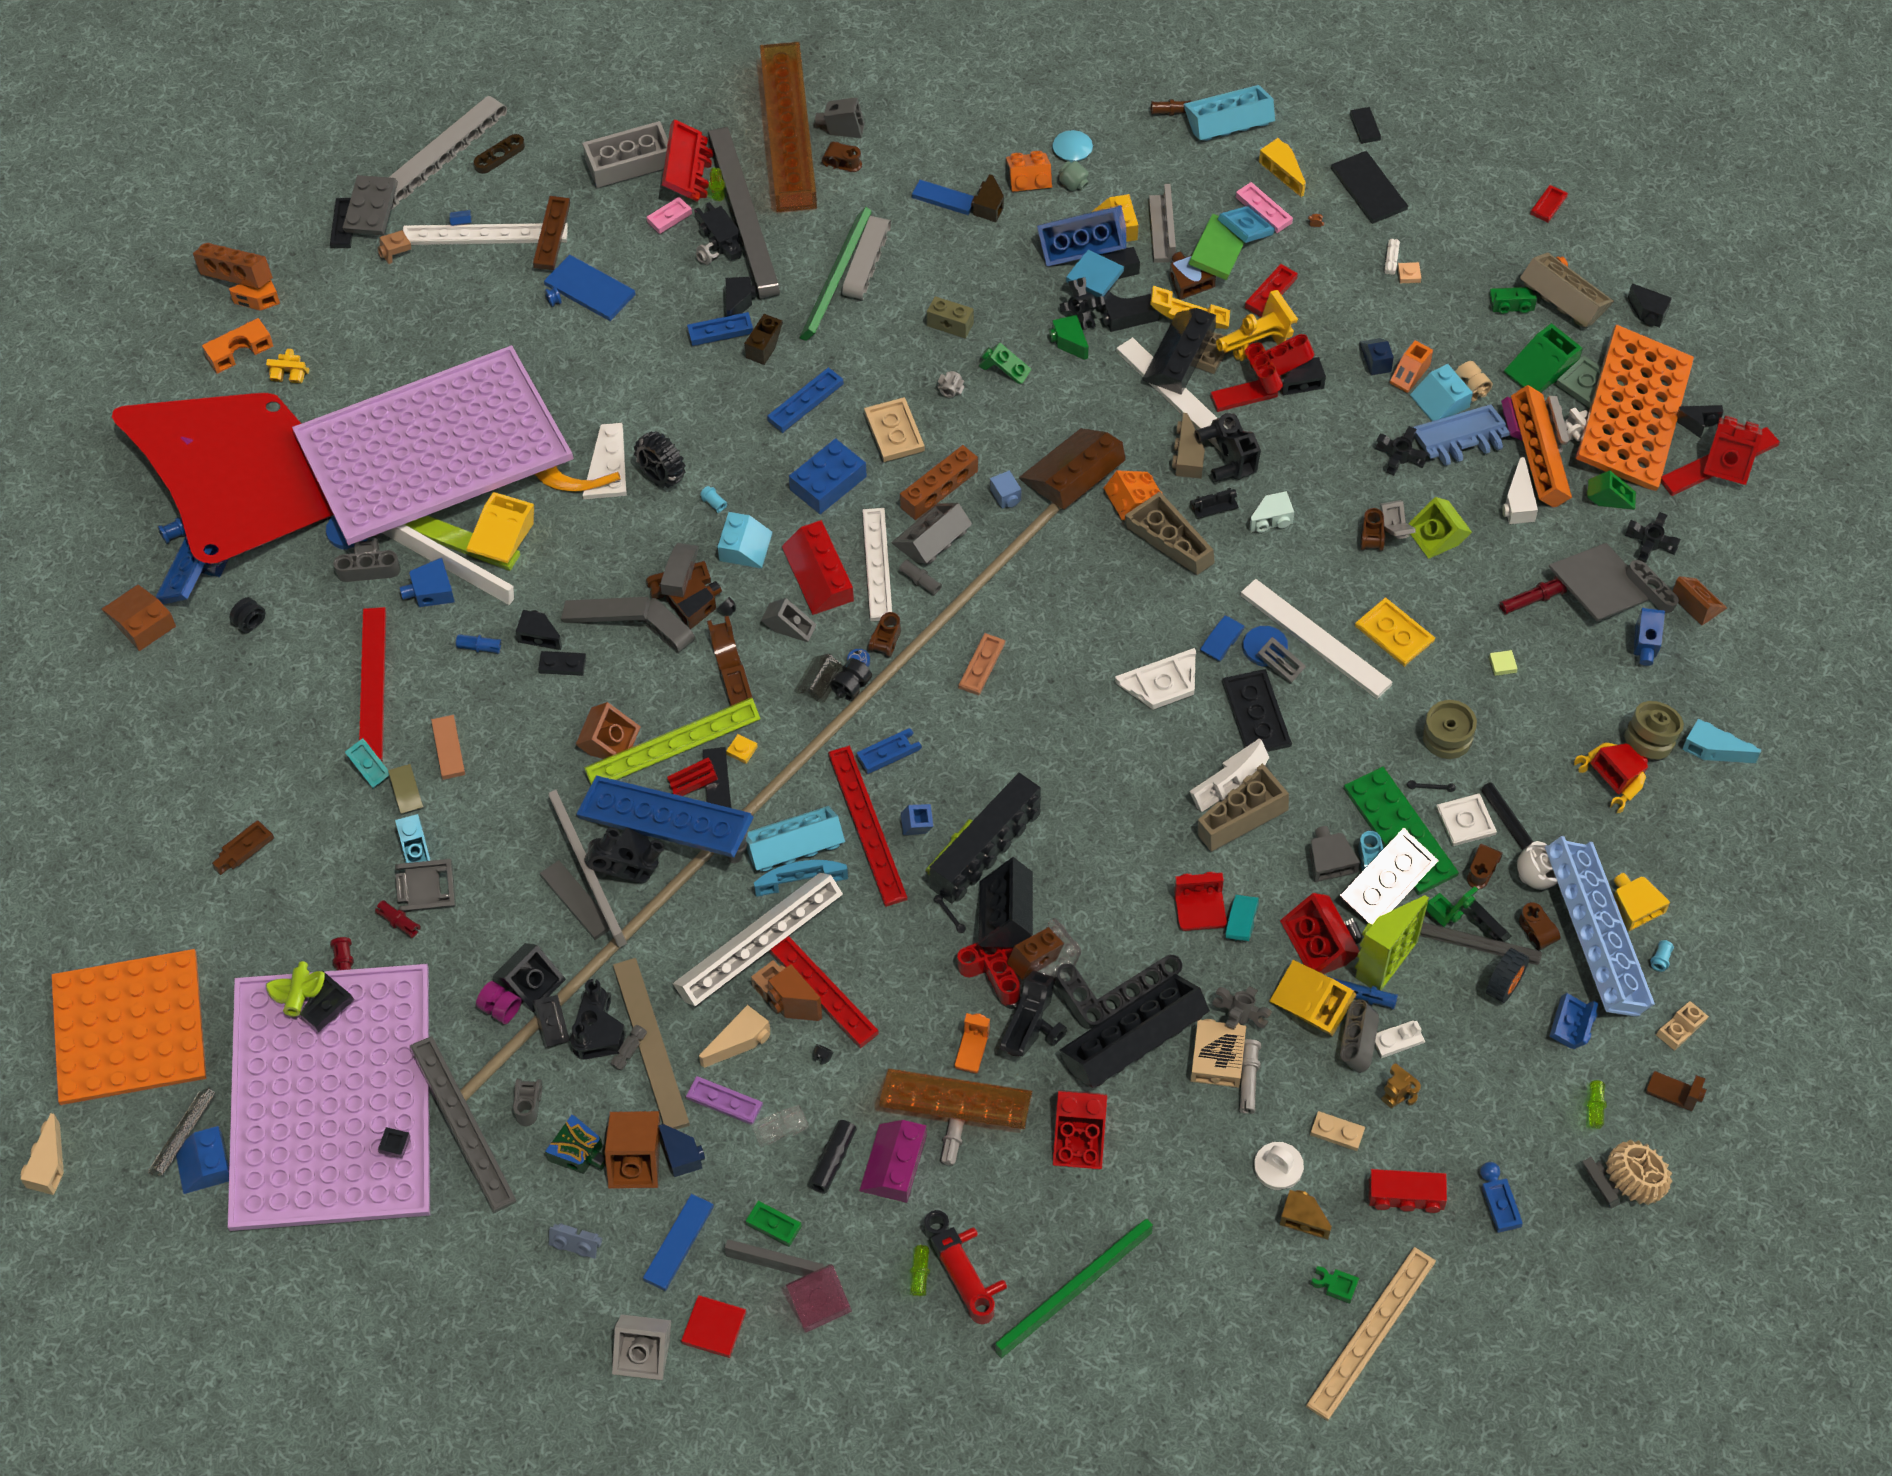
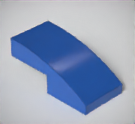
(1222, 637)

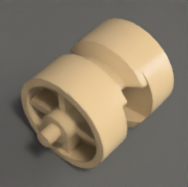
(1474, 379)

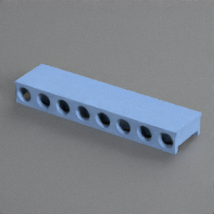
(1599, 927)

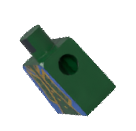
(576, 1147)

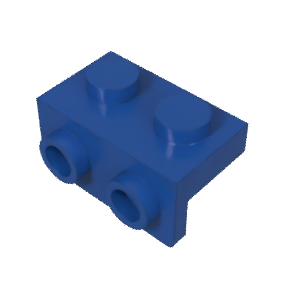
(1573, 1021)

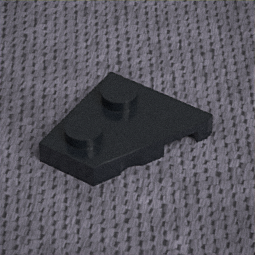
(326, 1004)

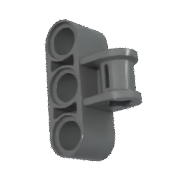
(367, 563)

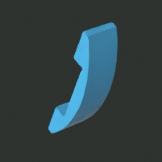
(796, 871)

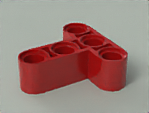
(1278, 360)
(990, 964)

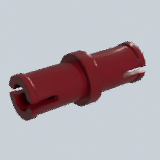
(397, 918)

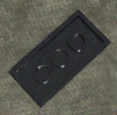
(1369, 187)
(1256, 710)

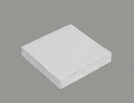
(1466, 819)

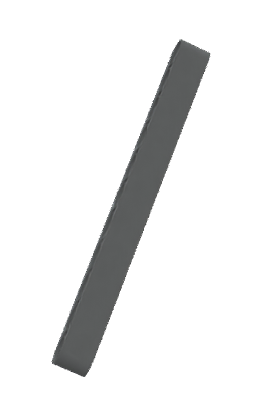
(744, 213)

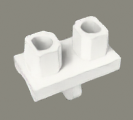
(1576, 423)

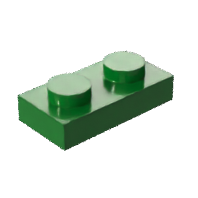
(773, 1223)

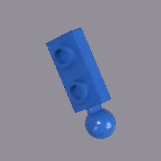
(1500, 1199)

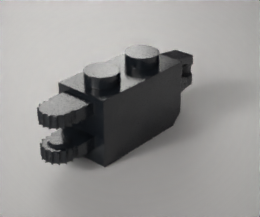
(719, 230)

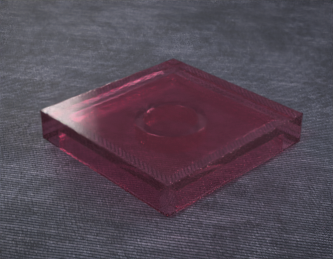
(818, 1298)

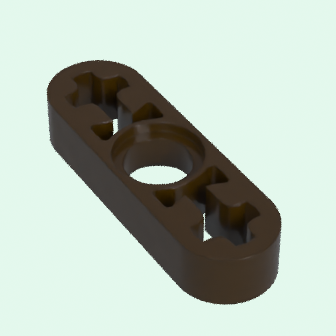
(502, 146)

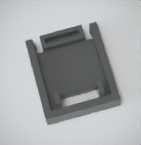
(422, 885)

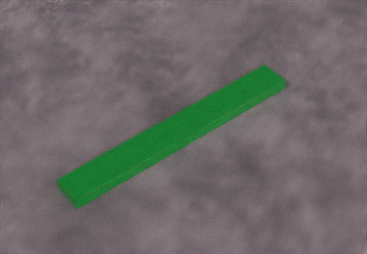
(835, 274)
(1073, 1288)

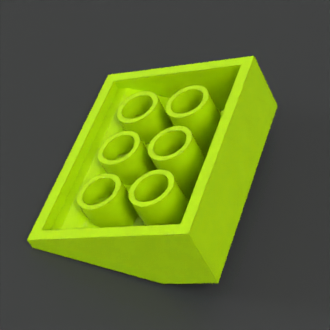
(1389, 942)

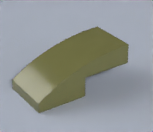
(405, 788)

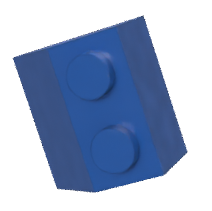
(203, 1160)

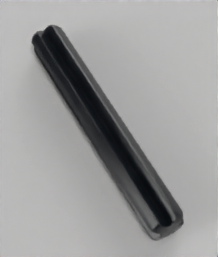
(1507, 815)

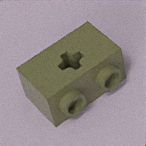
(950, 317)

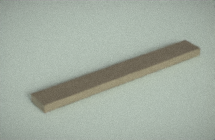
(652, 1046)

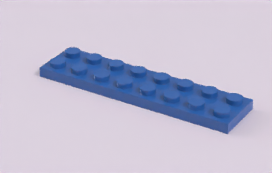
(665, 816)

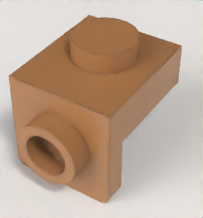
(393, 244)

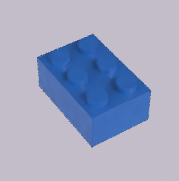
(827, 476)

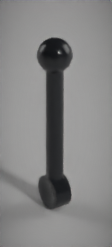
(1412, 785)
(959, 927)

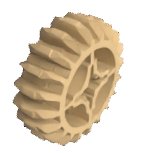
(1639, 1172)

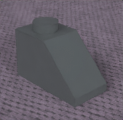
(788, 620)

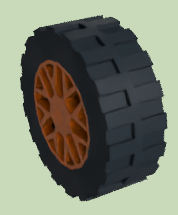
(1507, 975)

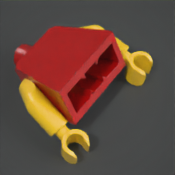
(1619, 767)

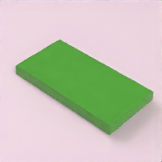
(1217, 249)

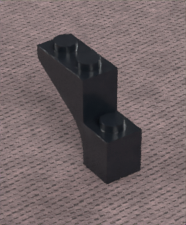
(1027, 1019)

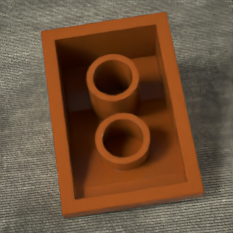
(140, 616)

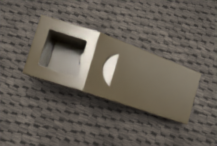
(1190, 452)

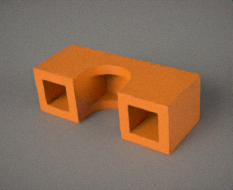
(251, 336)

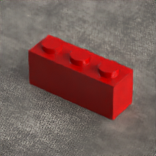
(1407, 1190)

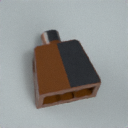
(696, 603)

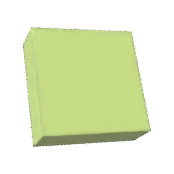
(1503, 662)

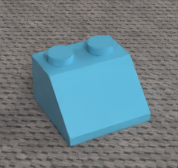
(1442, 394)
(744, 541)

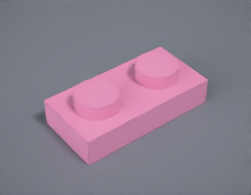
(669, 215)

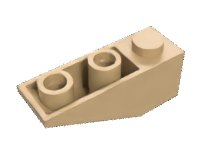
(46, 1160)

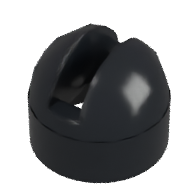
(727, 607)
(822, 1052)

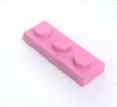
(1264, 207)

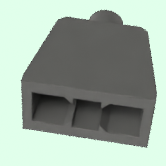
(842, 118)
(1331, 855)

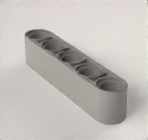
(865, 257)

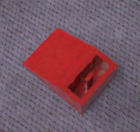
(1080, 1129)

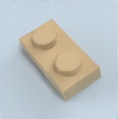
(1337, 1131)

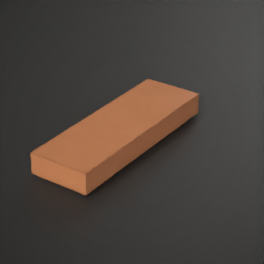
(981, 664)
(448, 747)

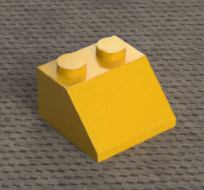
(1128, 211)

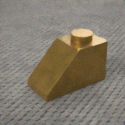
(1305, 1215)

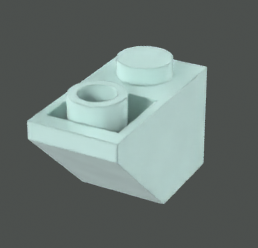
(1272, 512)

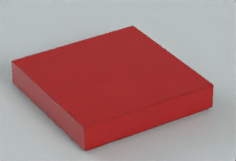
(713, 1326)

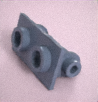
(566, 1238)

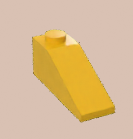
(1281, 162)

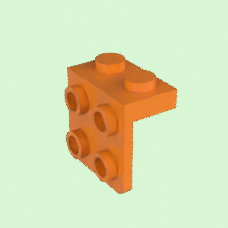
(1029, 171)
(1130, 490)

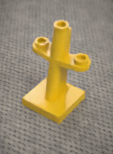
(1274, 322)

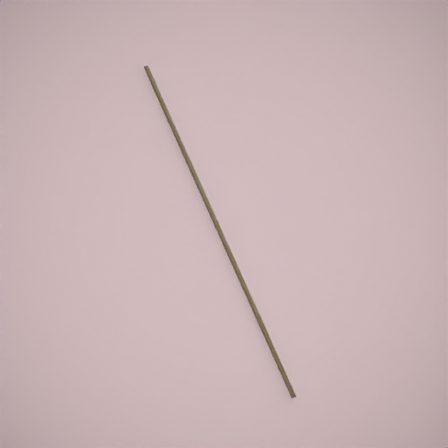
(821, 739)

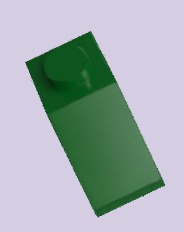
(1069, 336)
(1611, 491)

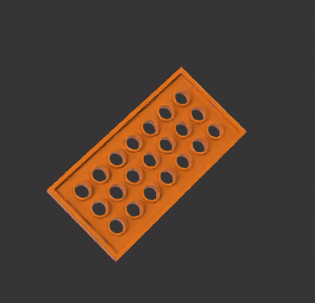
(1643, 419)

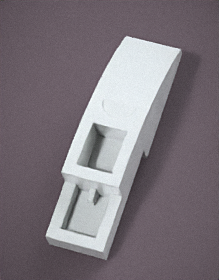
(1231, 777)

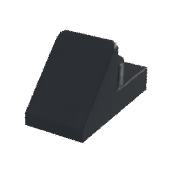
(1695, 417)

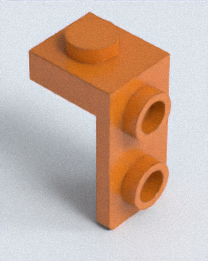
(973, 1042)

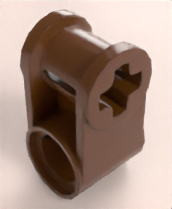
(841, 156)
(1373, 533)
(885, 637)
(1483, 866)
(1540, 928)

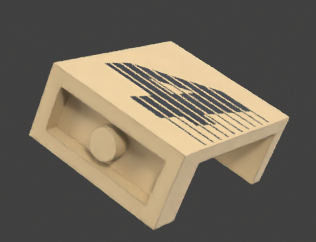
(1218, 1053)

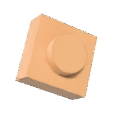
(1409, 272)

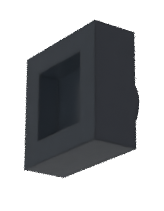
(394, 1142)

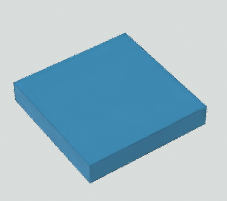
(1246, 224)
(1098, 271)

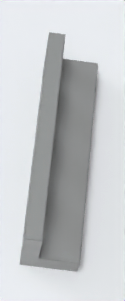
(1162, 226)

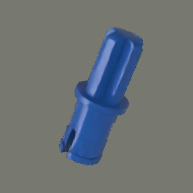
(478, 643)

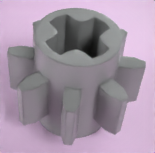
(950, 384)

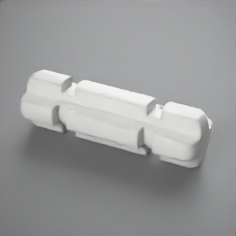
(1392, 256)

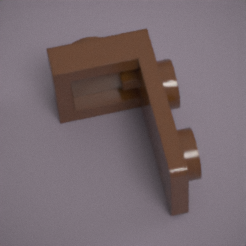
(1677, 1091)

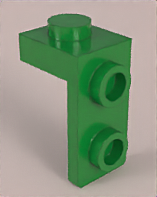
(1006, 362)
(1446, 912)

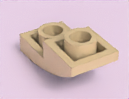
(1682, 1025)

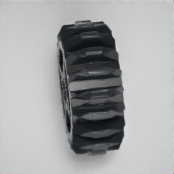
(659, 459)

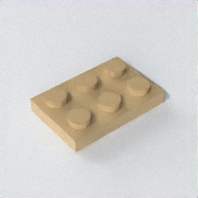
(894, 429)

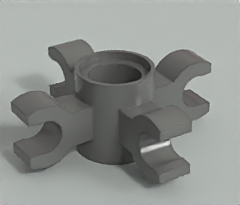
(1241, 1007)

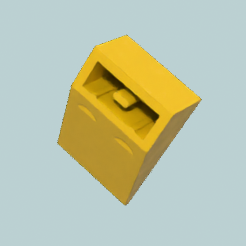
(501, 527)
(1313, 997)

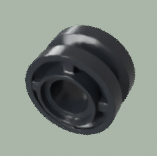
(247, 614)

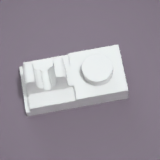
(1398, 1038)

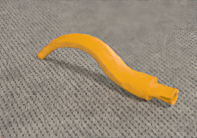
(555, 479)

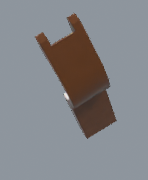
(729, 661)

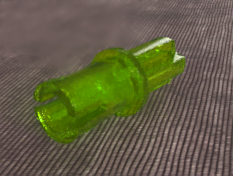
(717, 184)
(1596, 1104)
(920, 1271)

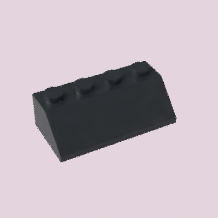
(1181, 349)
(1006, 905)

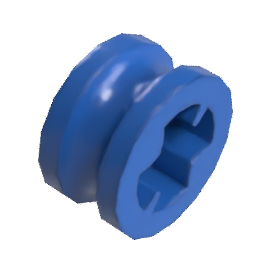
(553, 296)

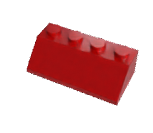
(818, 568)

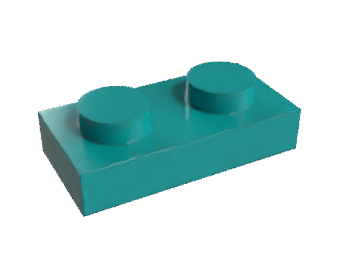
(367, 763)

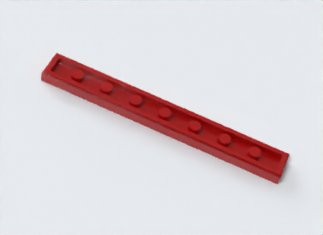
(373, 678)
(867, 826)

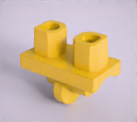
(287, 363)

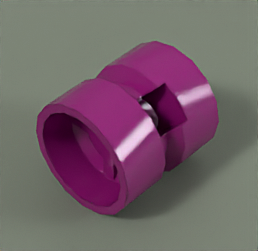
(497, 1002)

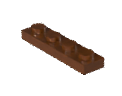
(551, 233)

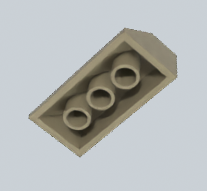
(1565, 289)

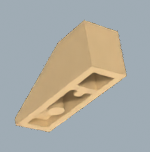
(739, 1036)

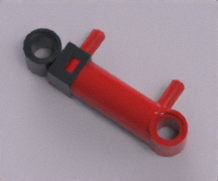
(949, 1250)

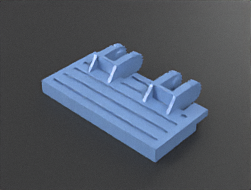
(1464, 429)

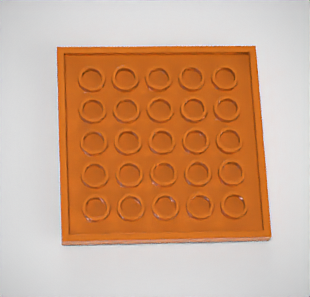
(128, 1027)

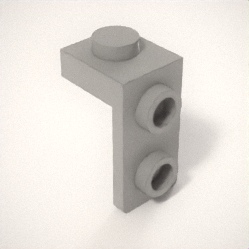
(1395, 519)

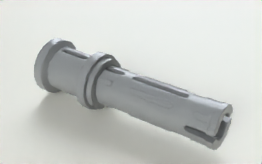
(1250, 1066)

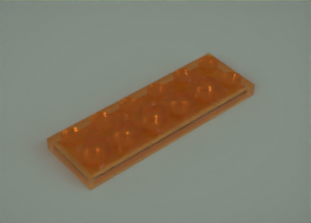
(956, 1098)

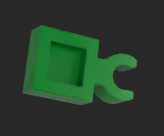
(1339, 1285)

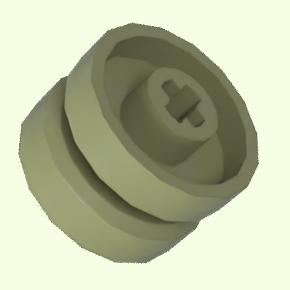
(1449, 729)
(1654, 729)

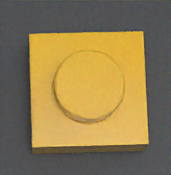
(741, 749)

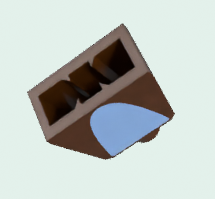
(1188, 279)

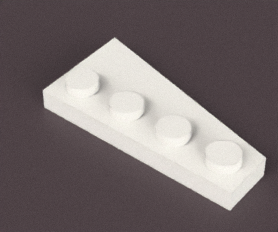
(608, 459)

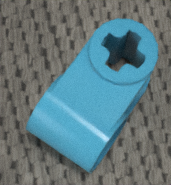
(1368, 854)

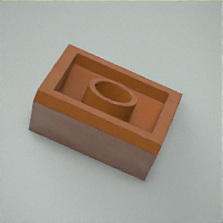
(1697, 599)

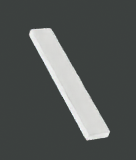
(877, 563)

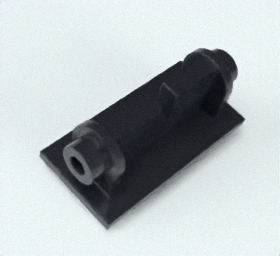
(1215, 503)

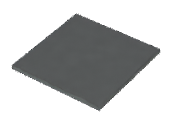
(1599, 581)

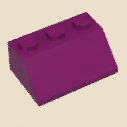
(894, 1160)

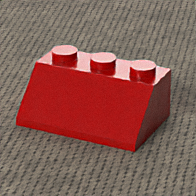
(1320, 934)

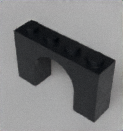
(1126, 312)

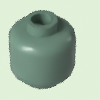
(1074, 176)

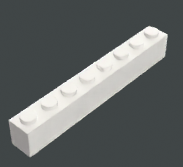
(757, 939)

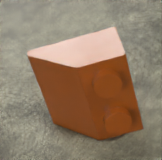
(607, 732)
(794, 996)

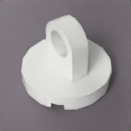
(1278, 1165)

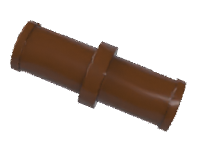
(1168, 107)

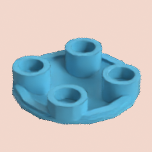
(1072, 145)

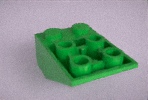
(1544, 359)

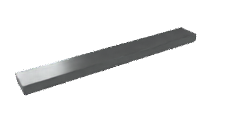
(462, 1124)

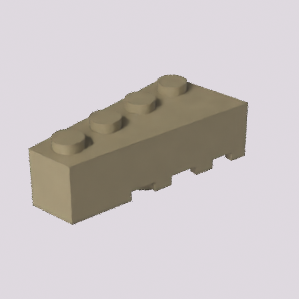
(1170, 533)
(1243, 809)

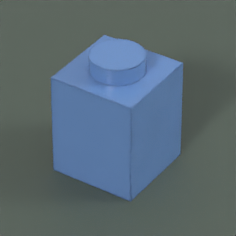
(1005, 489)

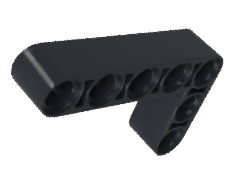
(1118, 994)

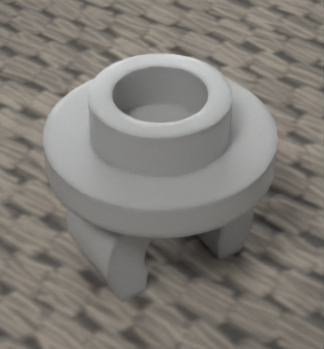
(704, 255)

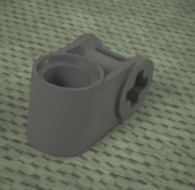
(527, 1097)

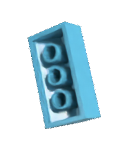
(1230, 112)
(794, 838)

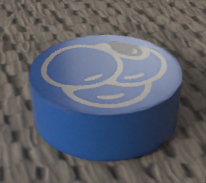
(860, 655)

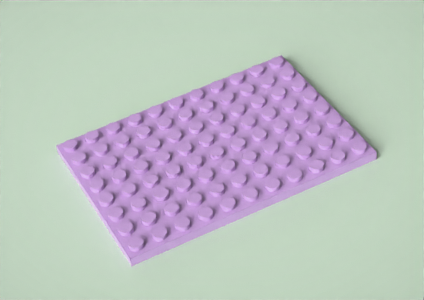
(431, 444)
(318, 1104)

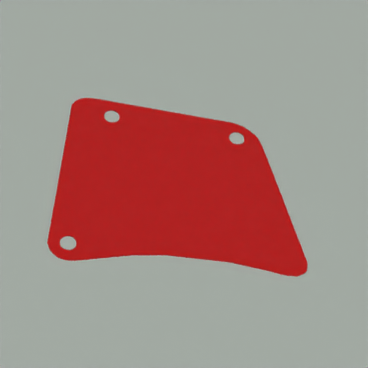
(238, 476)

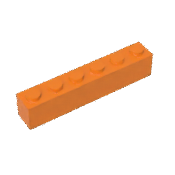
(1541, 446)

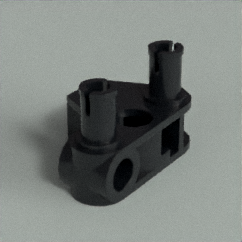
(1237, 447)
(628, 858)
(605, 1033)

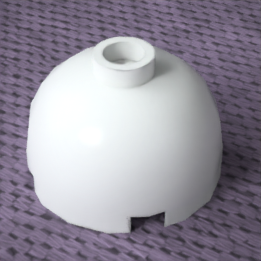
(1535, 867)

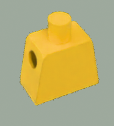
(1638, 901)

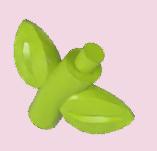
(294, 990)

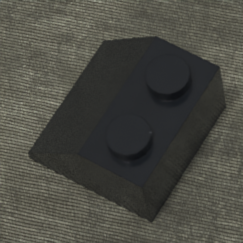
(529, 975)

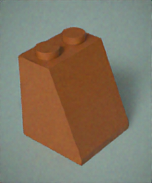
(633, 1149)

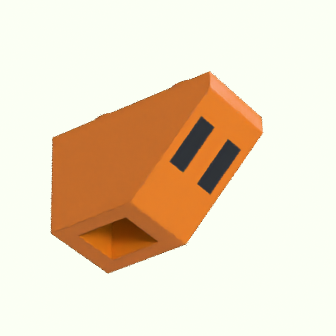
(253, 297)
(1412, 366)

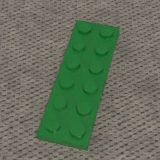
(1388, 813)

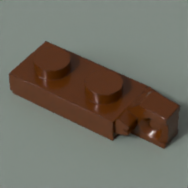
(242, 847)

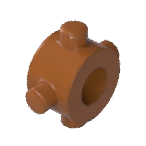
(1316, 220)

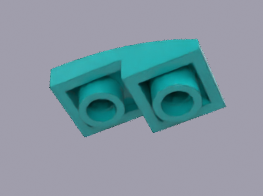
(1242, 917)

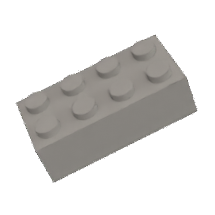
(626, 154)

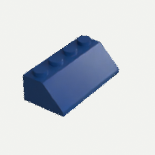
(1072, 236)

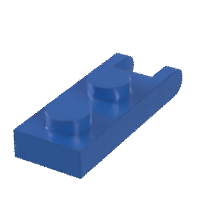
(887, 751)

